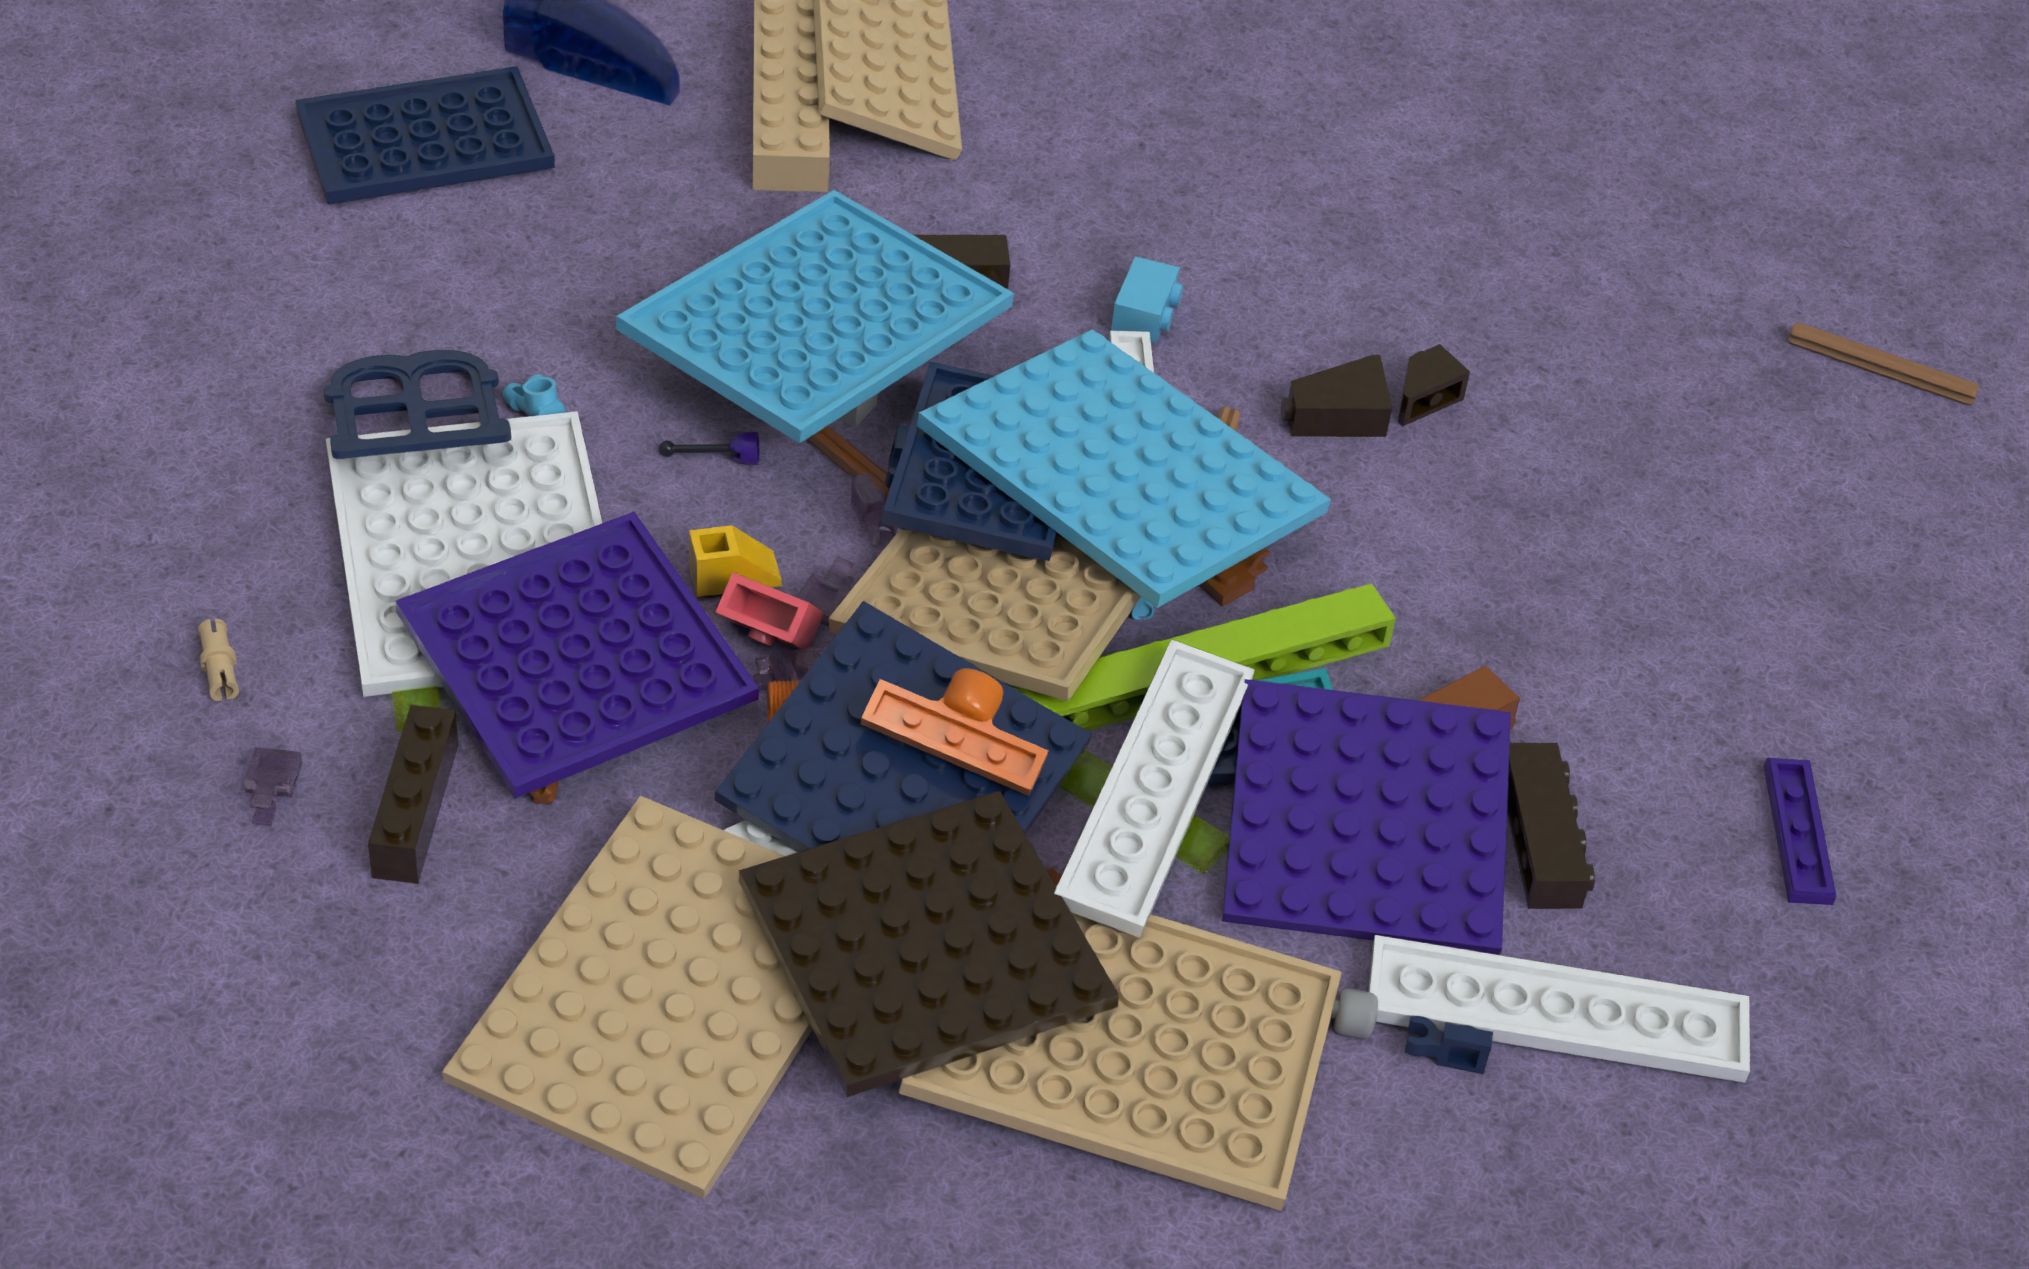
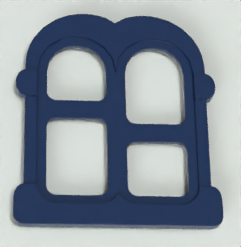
(409, 371)

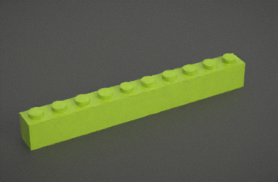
(1268, 642)

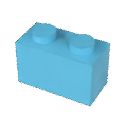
(1147, 298)

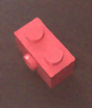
(769, 613)

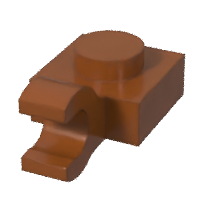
(1237, 579)

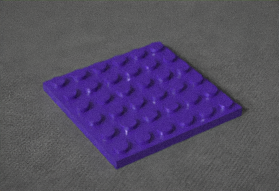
(575, 653)
(1369, 817)

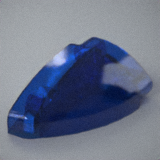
(593, 44)

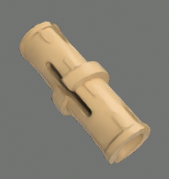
(218, 660)

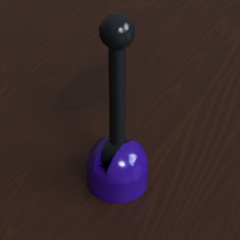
(743, 448)

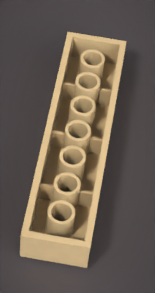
(788, 131)

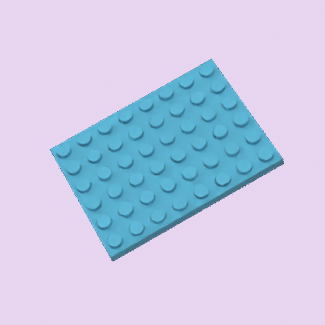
(814, 314)
(1124, 466)

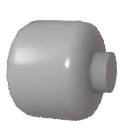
(1355, 1013)

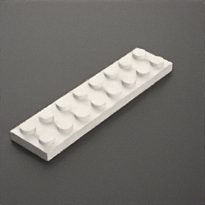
(1153, 789)
(1564, 1008)

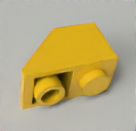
(724, 550)

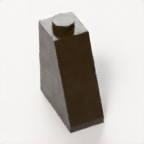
(1340, 401)

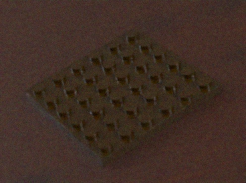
(926, 942)

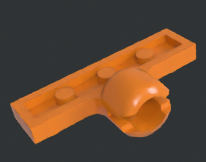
(958, 728)

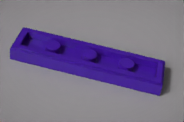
(1799, 831)

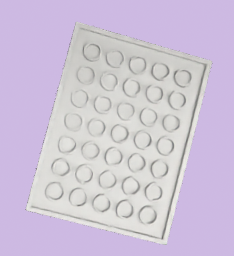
(445, 514)

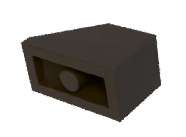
(1431, 384)

